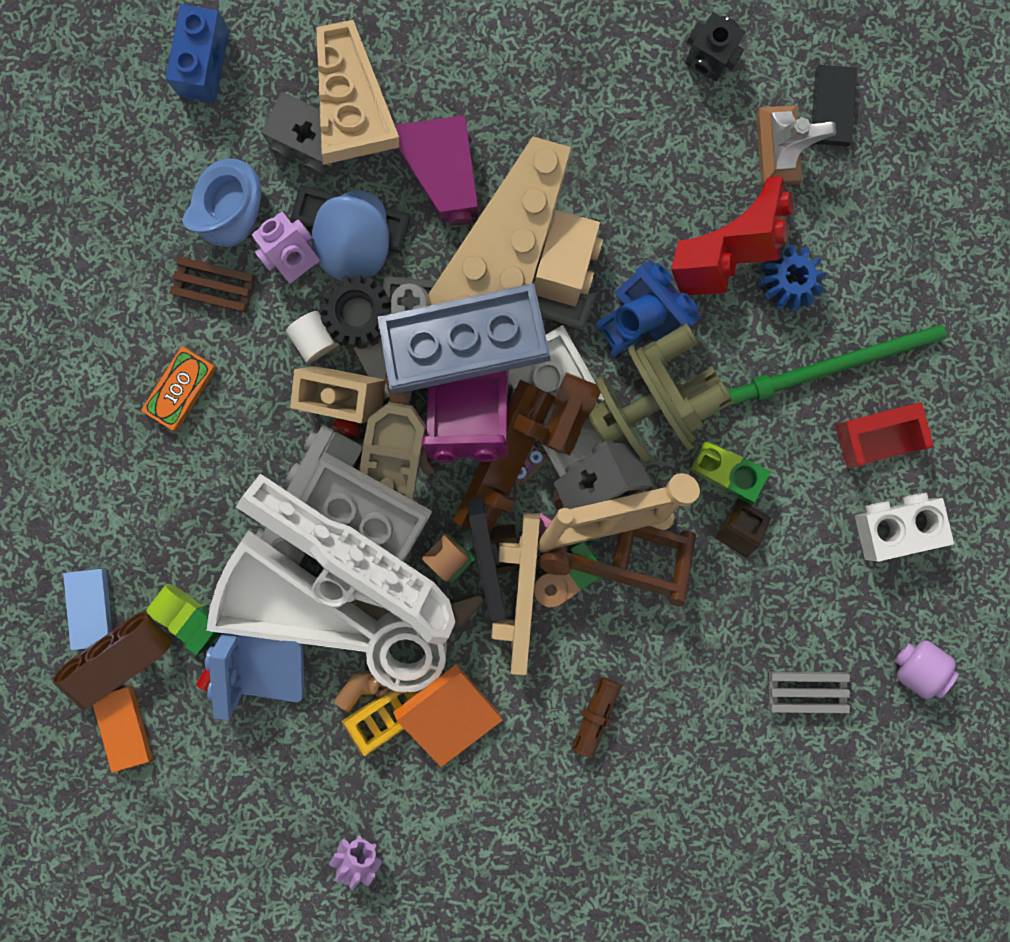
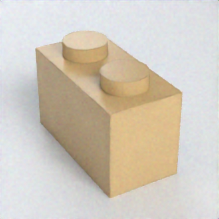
(566, 258)
(336, 393)

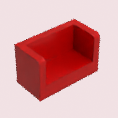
(884, 435)

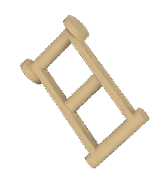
(620, 514)

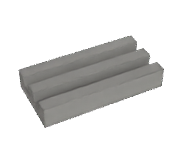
(841, 692)

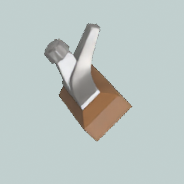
(783, 139)

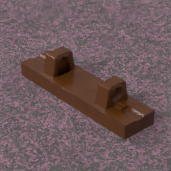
(525, 414)

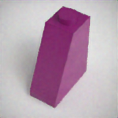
(441, 166)

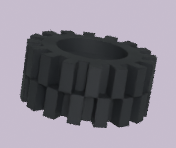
(337, 298)

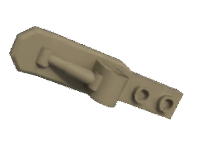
(392, 458)

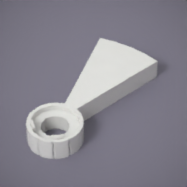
(274, 600)

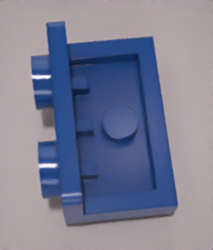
(656, 280)

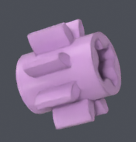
(355, 862)

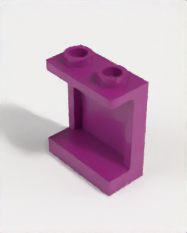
(468, 419)

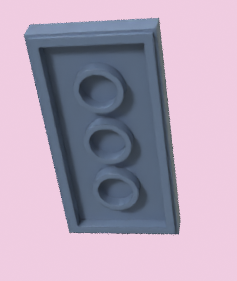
(463, 339)

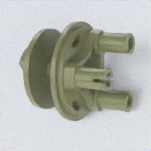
(682, 404)

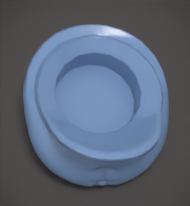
(224, 203)
(351, 235)

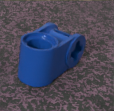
(632, 323)

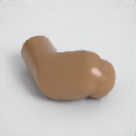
(359, 684)

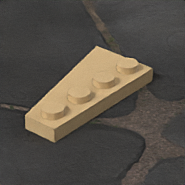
(351, 102)

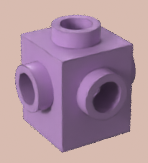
(285, 247)

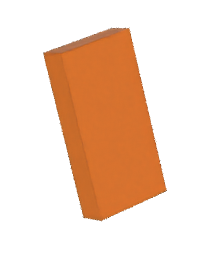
(122, 729)

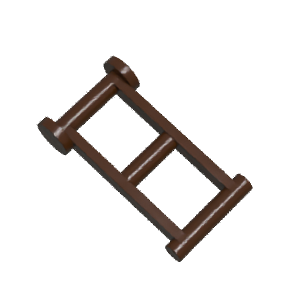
(561, 562)

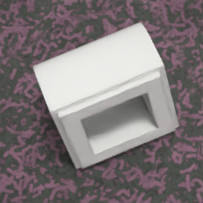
(311, 337)

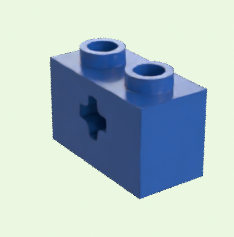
(197, 53)

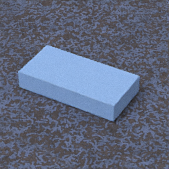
(87, 607)

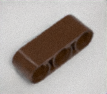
(112, 660)

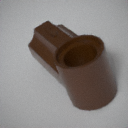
(572, 407)

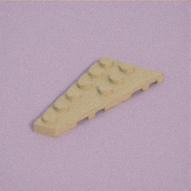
(511, 231)

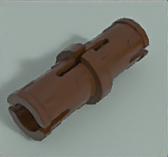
(596, 717)

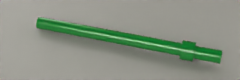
(765, 386)

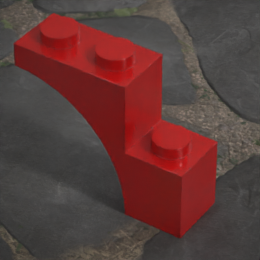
(708, 261)

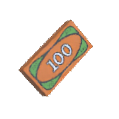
(179, 389)

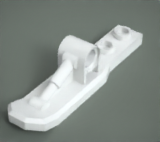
(351, 562)

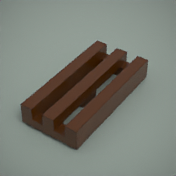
(182, 277)

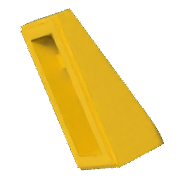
(379, 737)

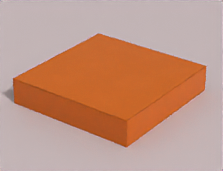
(448, 715)

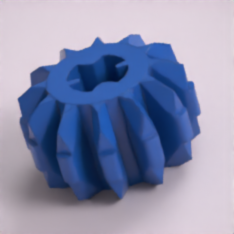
(796, 292)

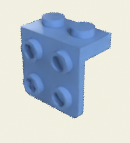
(253, 668)

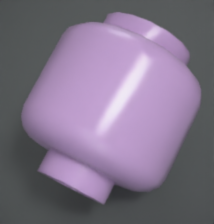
(926, 669)

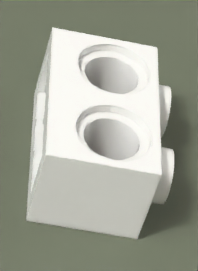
(904, 535)

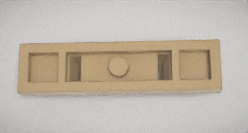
(518, 629)

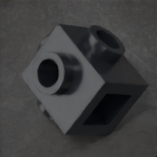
(715, 46)

